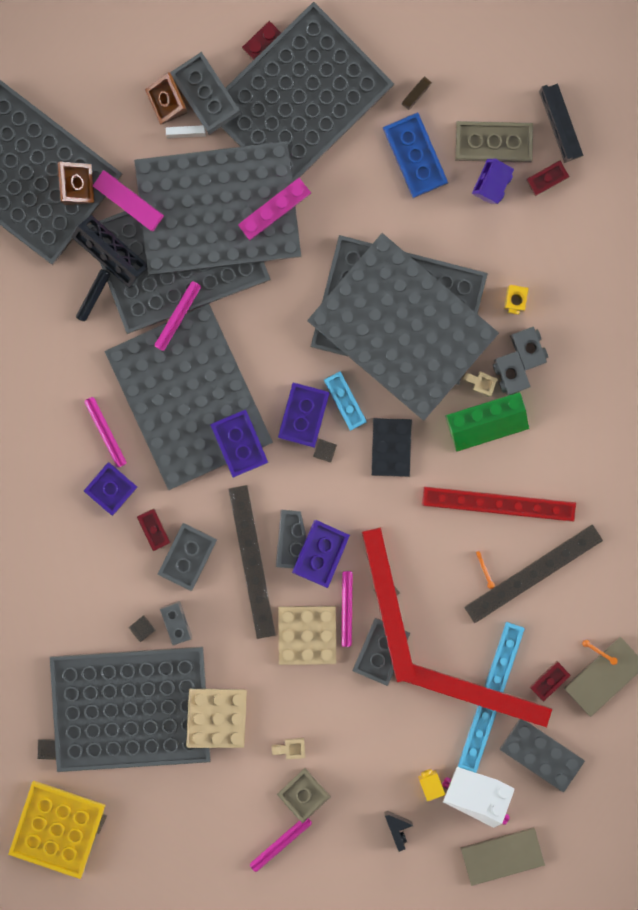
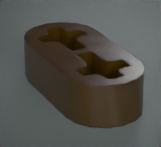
(416, 93)

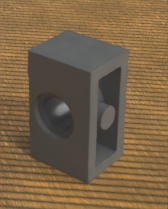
(520, 341)
(520, 381)
(176, 623)

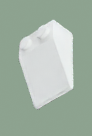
(479, 796)

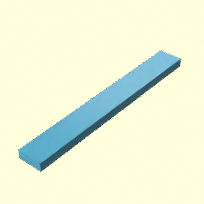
(497, 681)

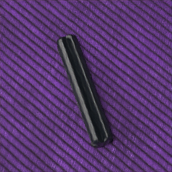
(93, 295)

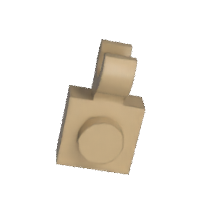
(482, 383)
(293, 748)

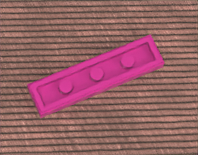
(128, 200)

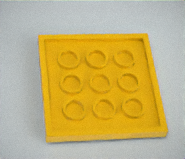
(56, 829)

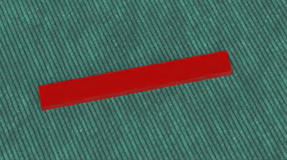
(499, 504)
(388, 605)
(481, 696)

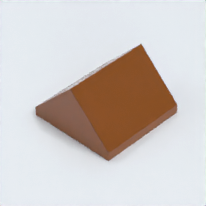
(166, 99)
(75, 183)

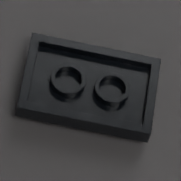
(391, 447)

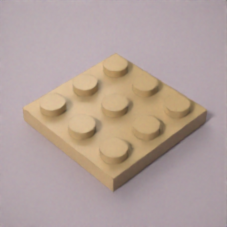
(307, 635)
(216, 718)

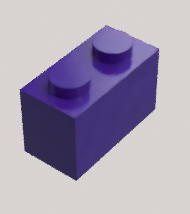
(493, 181)

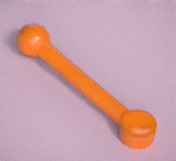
(490, 585)
(613, 660)

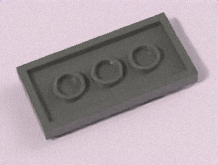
(205, 93)
(542, 755)

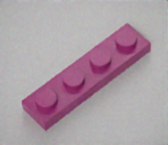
(274, 209)

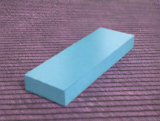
(345, 400)

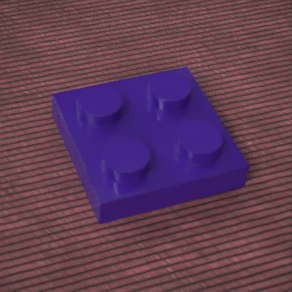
(110, 488)

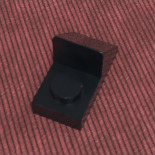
(396, 824)

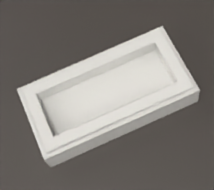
(185, 131)

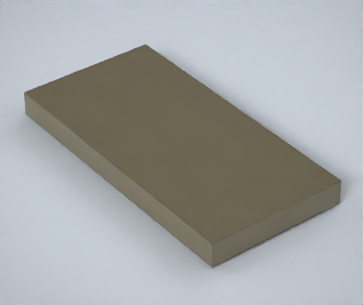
(494, 141)
(602, 679)
(502, 856)

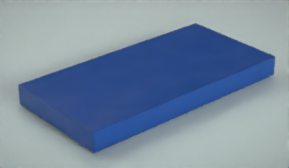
(415, 155)

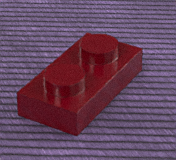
(261, 40)
(547, 178)
(153, 529)
(550, 681)

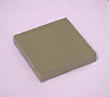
(303, 795)

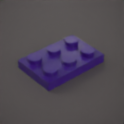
(303, 414)
(239, 443)
(321, 553)

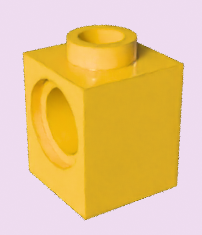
(519, 291)
(431, 784)

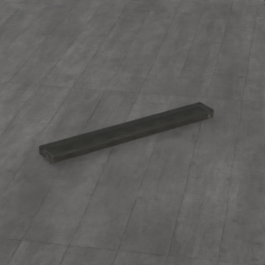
(252, 562)
(533, 573)

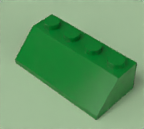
(487, 421)

